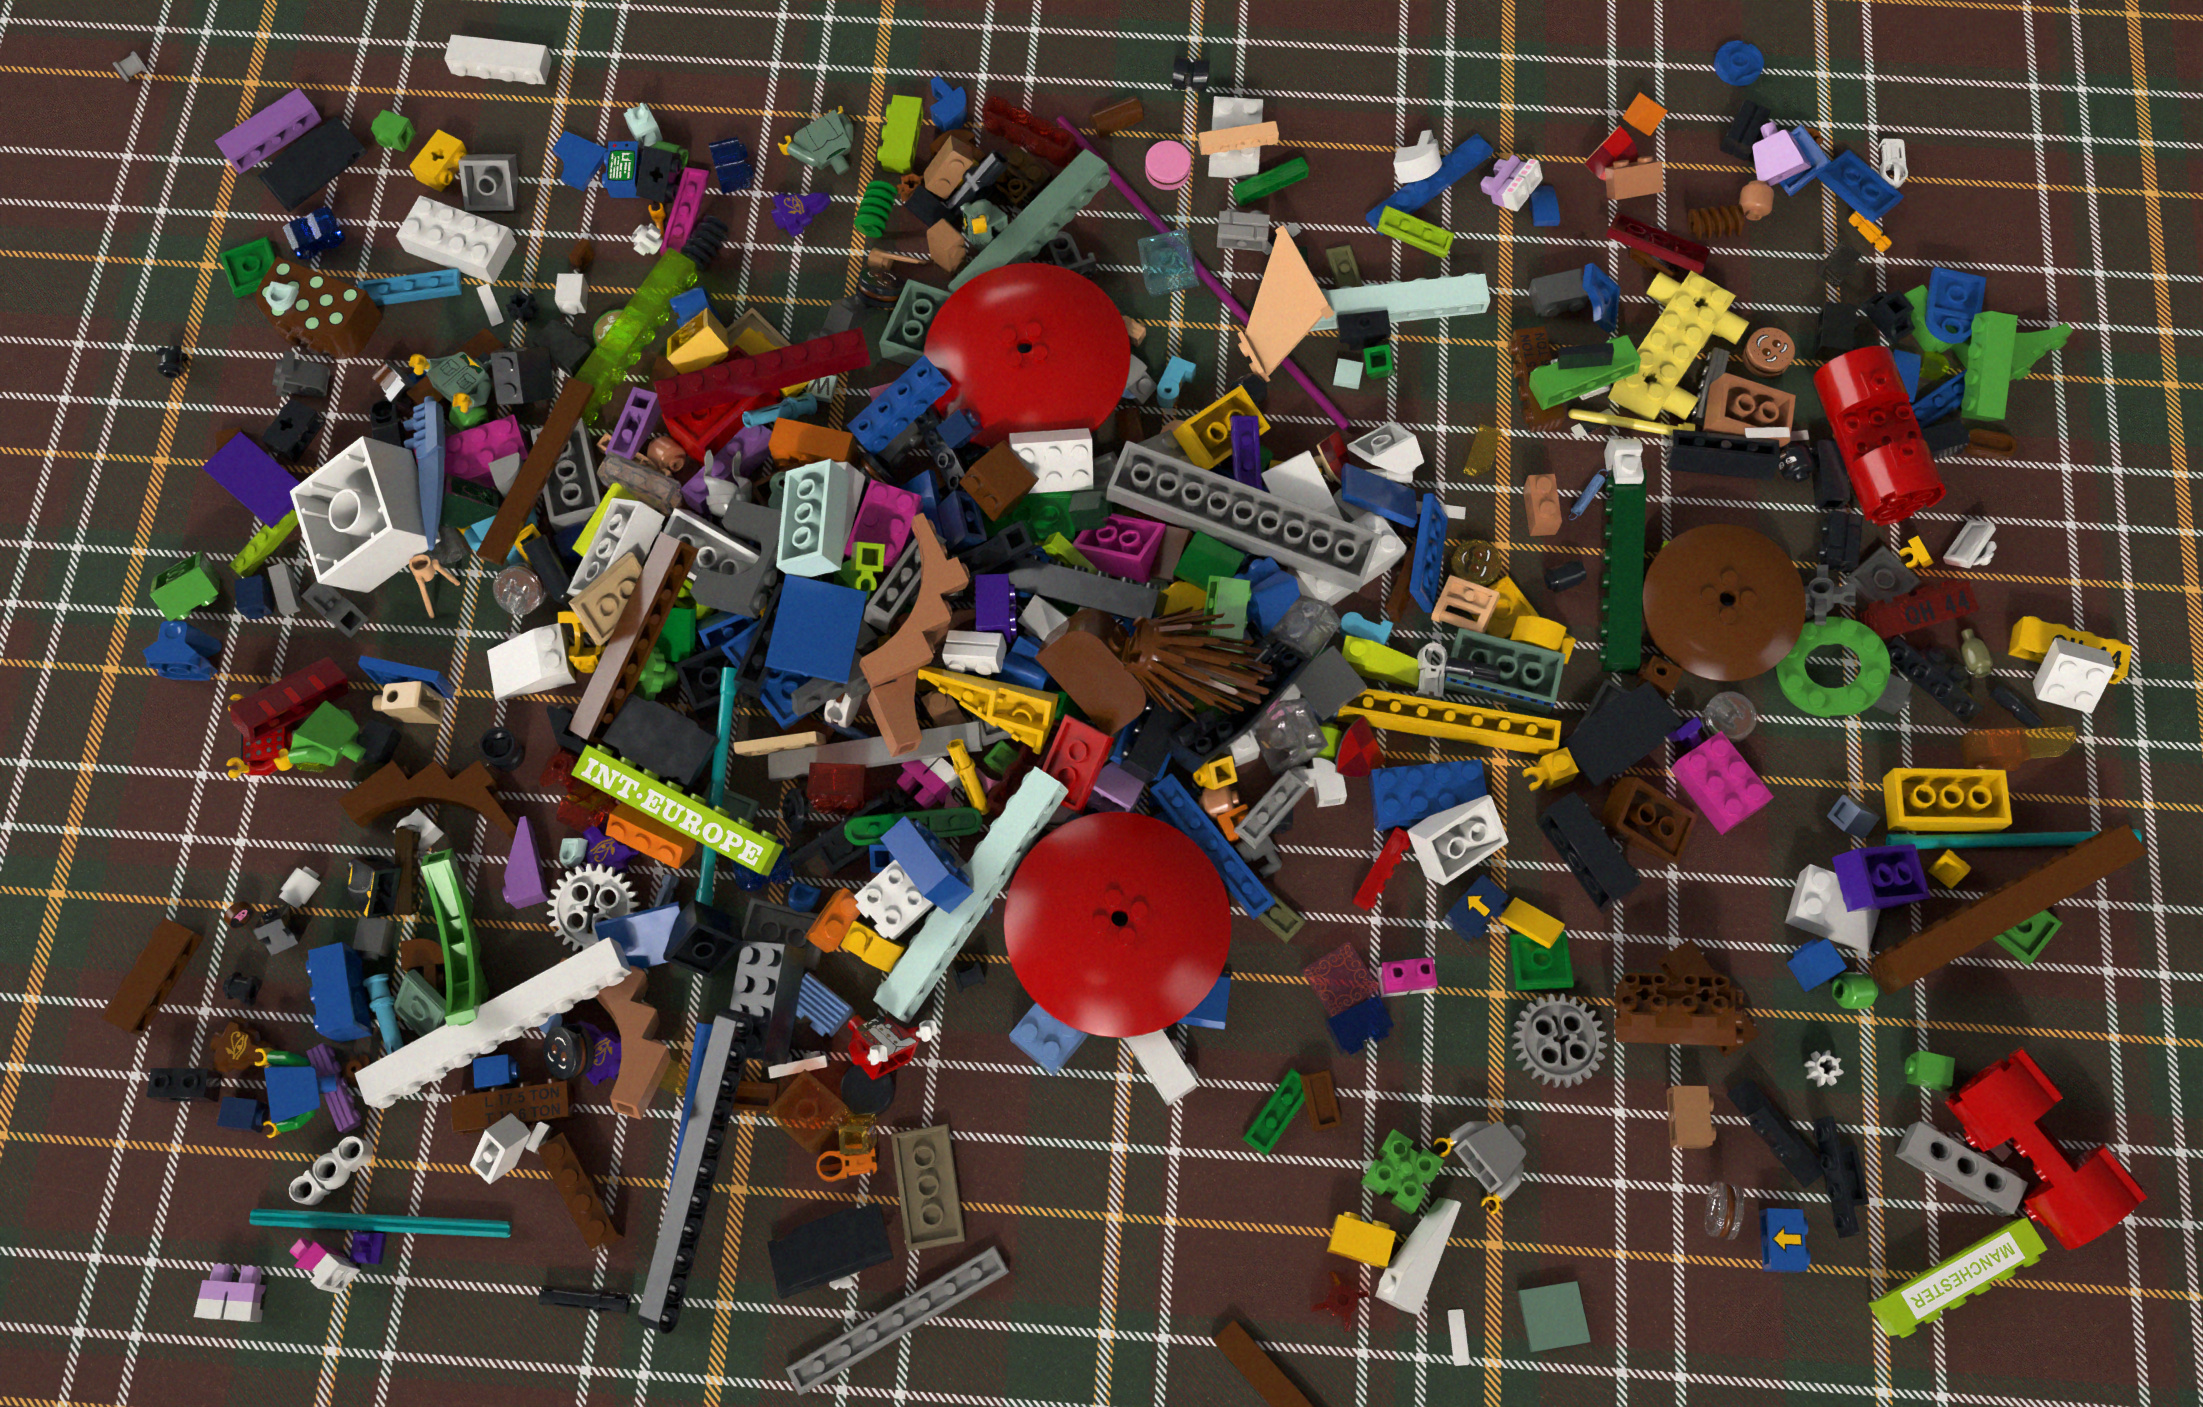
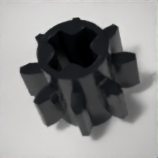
(522, 307)

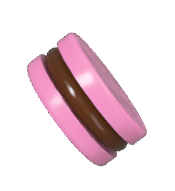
(1168, 165)

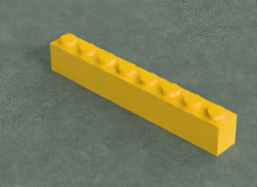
(1454, 721)

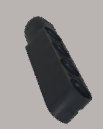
(387, 423)

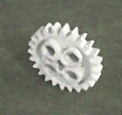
(568, 903)

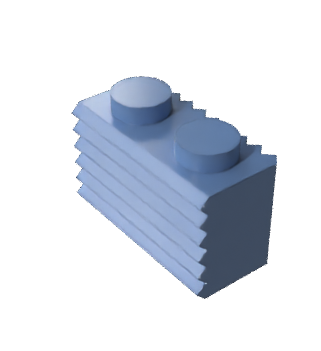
(821, 1006)

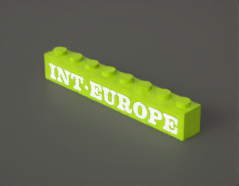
(678, 810)

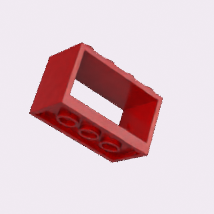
(716, 425)

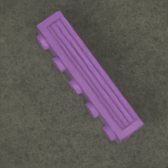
(339, 1101)

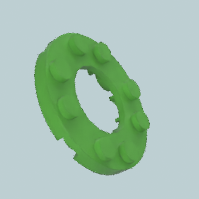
(1844, 700)

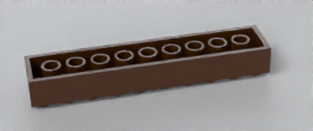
(2005, 907)

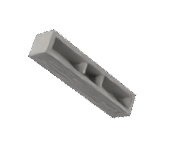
(1715, 368)

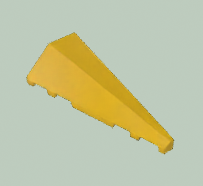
(1014, 708)

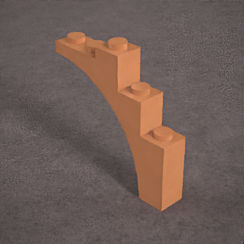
(939, 579)
(894, 700)
(642, 1059)

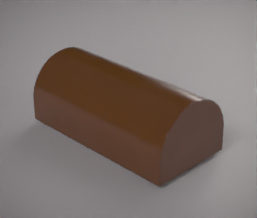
(1117, 116)
(1129, 426)

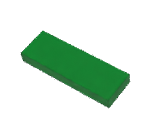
(1276, 1114)

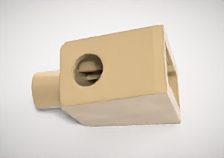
(411, 703)

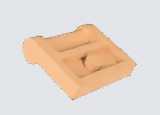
(1469, 598)

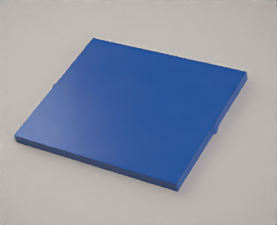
(816, 629)

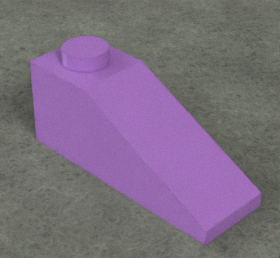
(635, 423)
(524, 870)

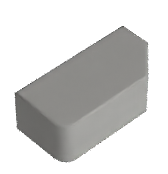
(285, 589)

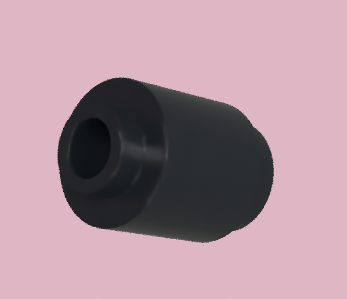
(1565, 576)

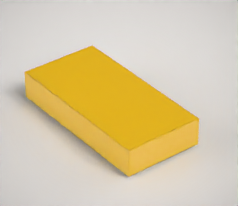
(1532, 922)

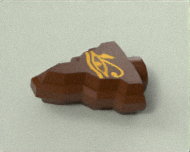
(237, 1046)

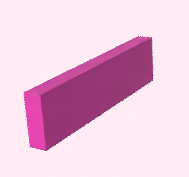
(685, 209)

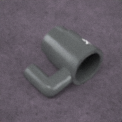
(1265, 848)

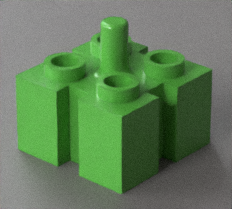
(1402, 1172)

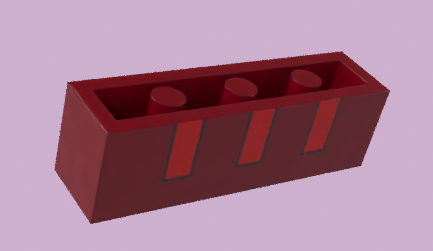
(288, 699)

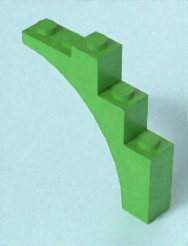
(2027, 346)
(461, 948)

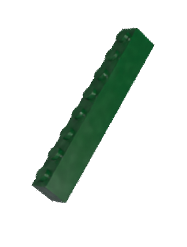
(1623, 576)

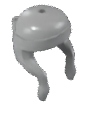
(723, 491)

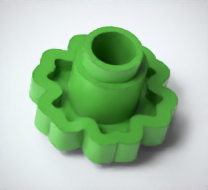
(655, 676)

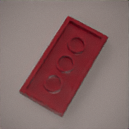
(1658, 243)

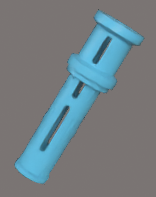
(788, 408)
(383, 1004)

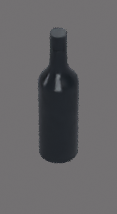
(550, 569)

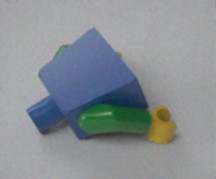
(292, 1089)

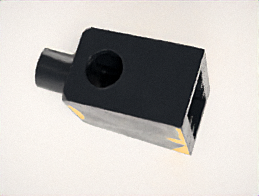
(373, 885)

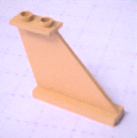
(1284, 308)

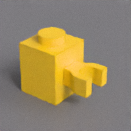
(1553, 770)

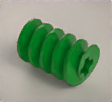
(875, 208)

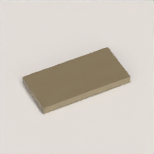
(927, 1187)

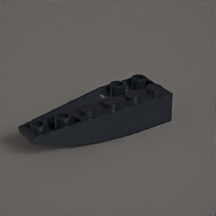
(1218, 730)

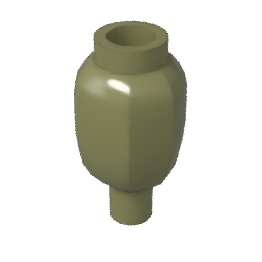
(1976, 655)

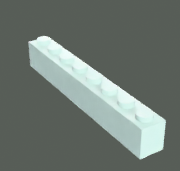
(1411, 299)

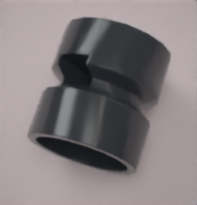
(1199, 70)
(502, 749)

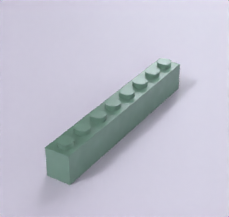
(1041, 218)

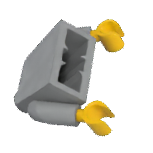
(1491, 1155)

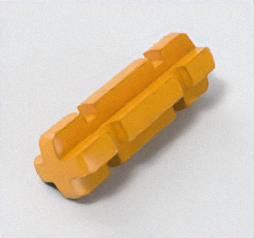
(1870, 232)

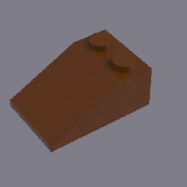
(1647, 819)

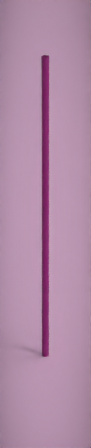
(1208, 278)

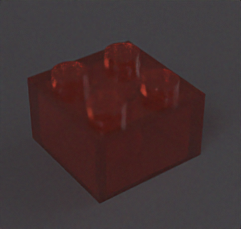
(838, 787)

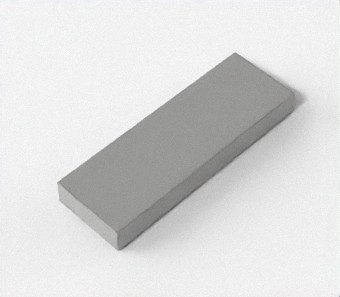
(1271, 809)

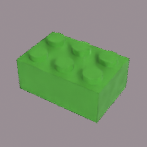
(185, 587)

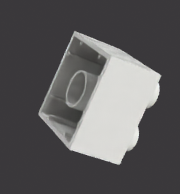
(362, 515)

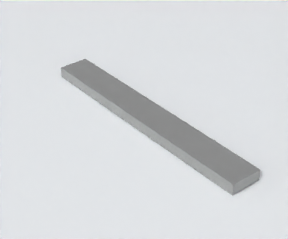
(871, 751)
(896, 1320)

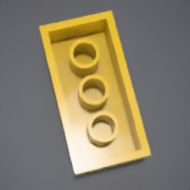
(1947, 800)

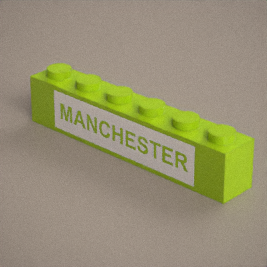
(1957, 1277)

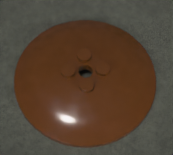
(1700, 632)

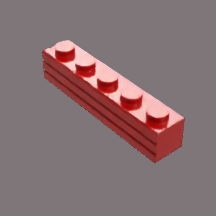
(1382, 869)

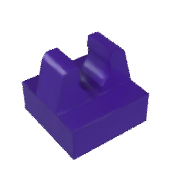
(1687, 733)
(368, 1248)

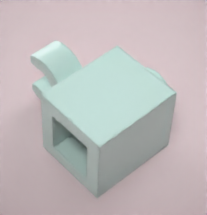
(643, 125)

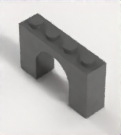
(746, 591)

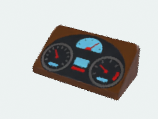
(1653, 263)

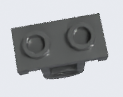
(1070, 257)
(300, 377)

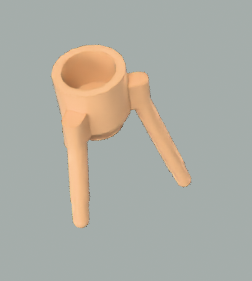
(424, 571)

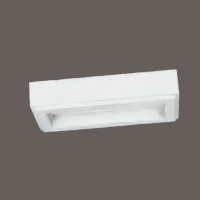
(1969, 543)

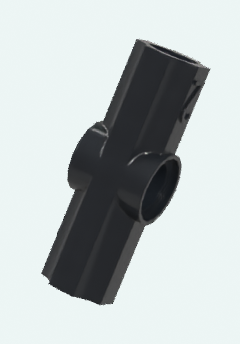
(978, 181)

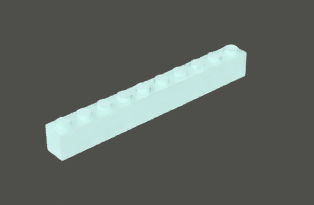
(989, 870)

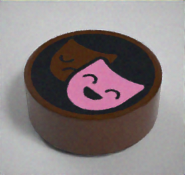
(238, 914)

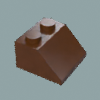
(999, 481)

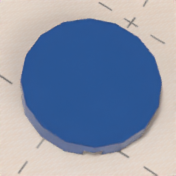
(1738, 63)

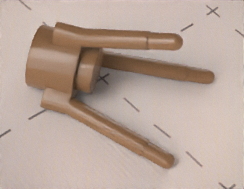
(884, 259)

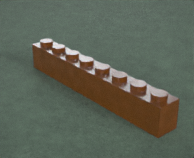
(634, 637)

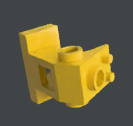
(583, 658)

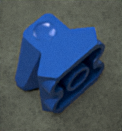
(1271, 593)
(182, 652)
(1023, 669)

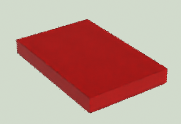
(1077, 760)

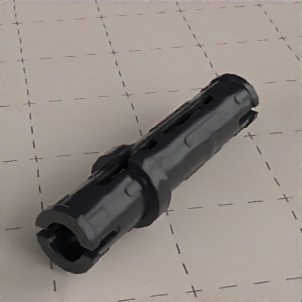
(592, 1300)

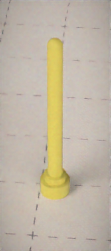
(1627, 422)

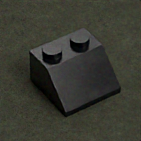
(522, 374)
(703, 939)

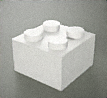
(2073, 675)

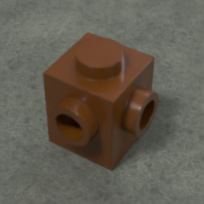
(1661, 676)

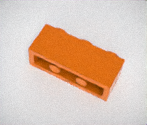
(650, 836)

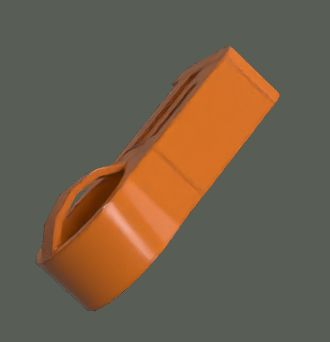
(851, 1164)

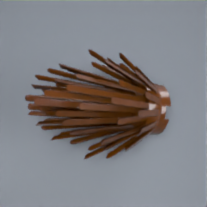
(1177, 652)

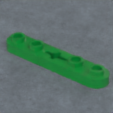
(943, 822)

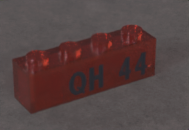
(1921, 610)

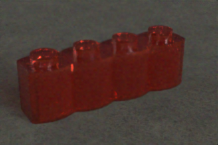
(1028, 131)
(1017, 770)

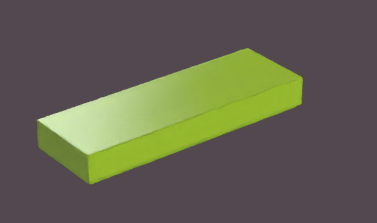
(1415, 231)

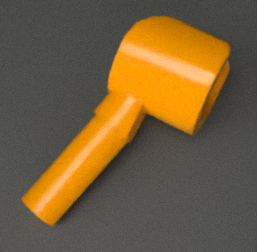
(658, 217)

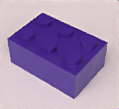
(996, 607)
(1881, 877)

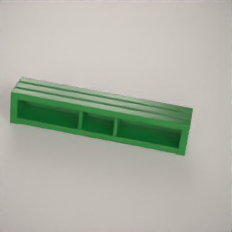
(1270, 181)

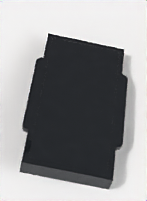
(312, 163)
(1621, 734)
(660, 740)
(830, 1249)

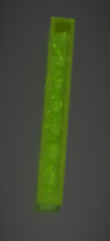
(634, 329)

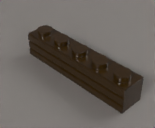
(407, 856)

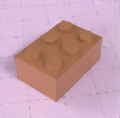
(1743, 404)

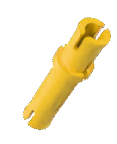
(964, 767)

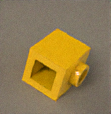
(1217, 772)

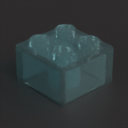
(1168, 262)

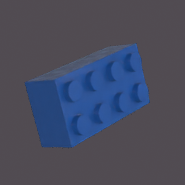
(1412, 793)

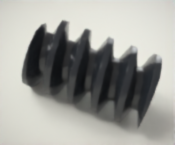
(704, 240)

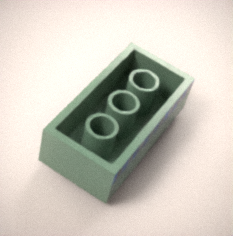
(1527, 673)

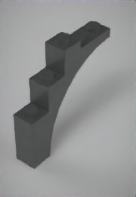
(820, 690)

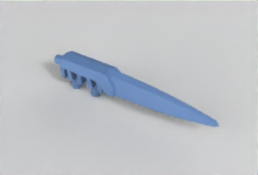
(430, 452)

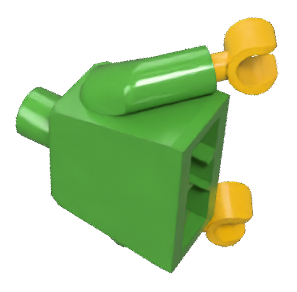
(323, 739)

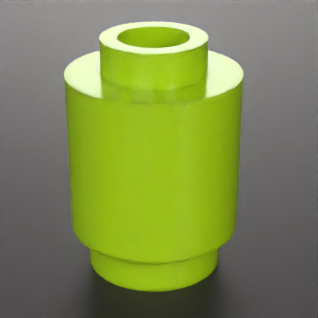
(1333, 738)

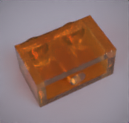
(1995, 749)

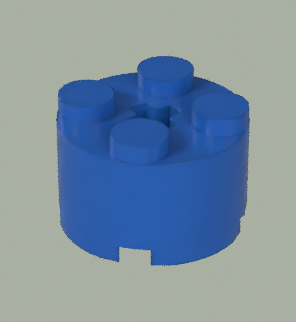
(691, 304)

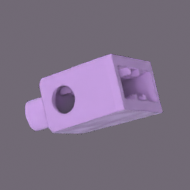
(1778, 155)
(1115, 790)

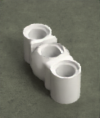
(318, 1177)

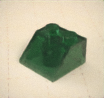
(466, 502)

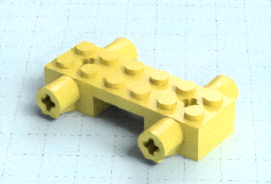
(1690, 318)

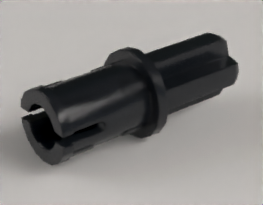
(1472, 669)

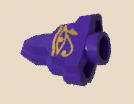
(798, 210)
(607, 850)
(606, 1054)

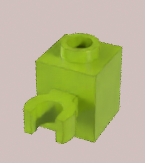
(867, 559)

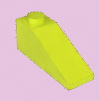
(1380, 662)

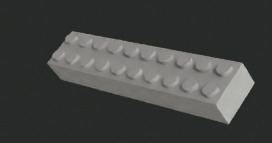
(1242, 516)

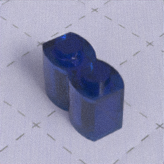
(730, 164)
(314, 233)

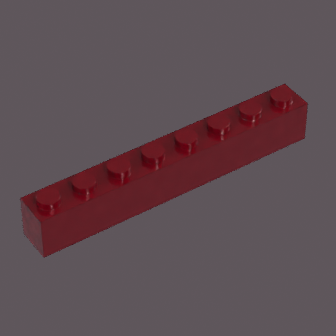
(762, 373)

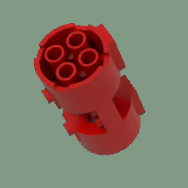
(1878, 435)
(2075, 1195)

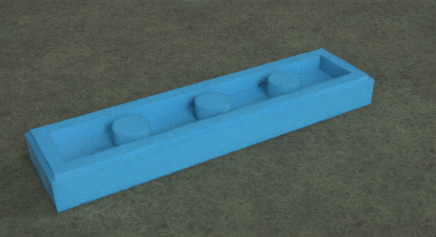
(413, 287)

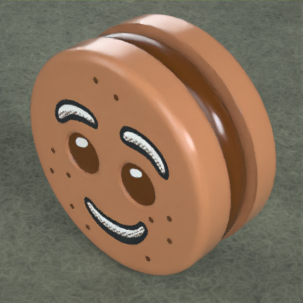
(1768, 352)

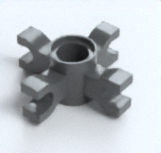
(1822, 594)

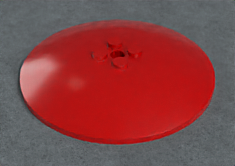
(1066, 379)
(1105, 974)

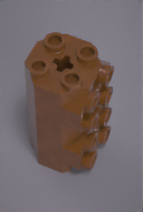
(1694, 1012)

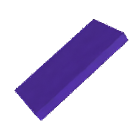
(253, 479)

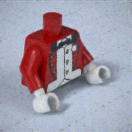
(883, 1045)

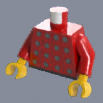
(259, 757)

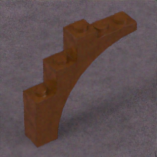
(398, 788)

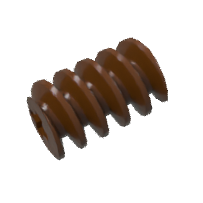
(1715, 221)

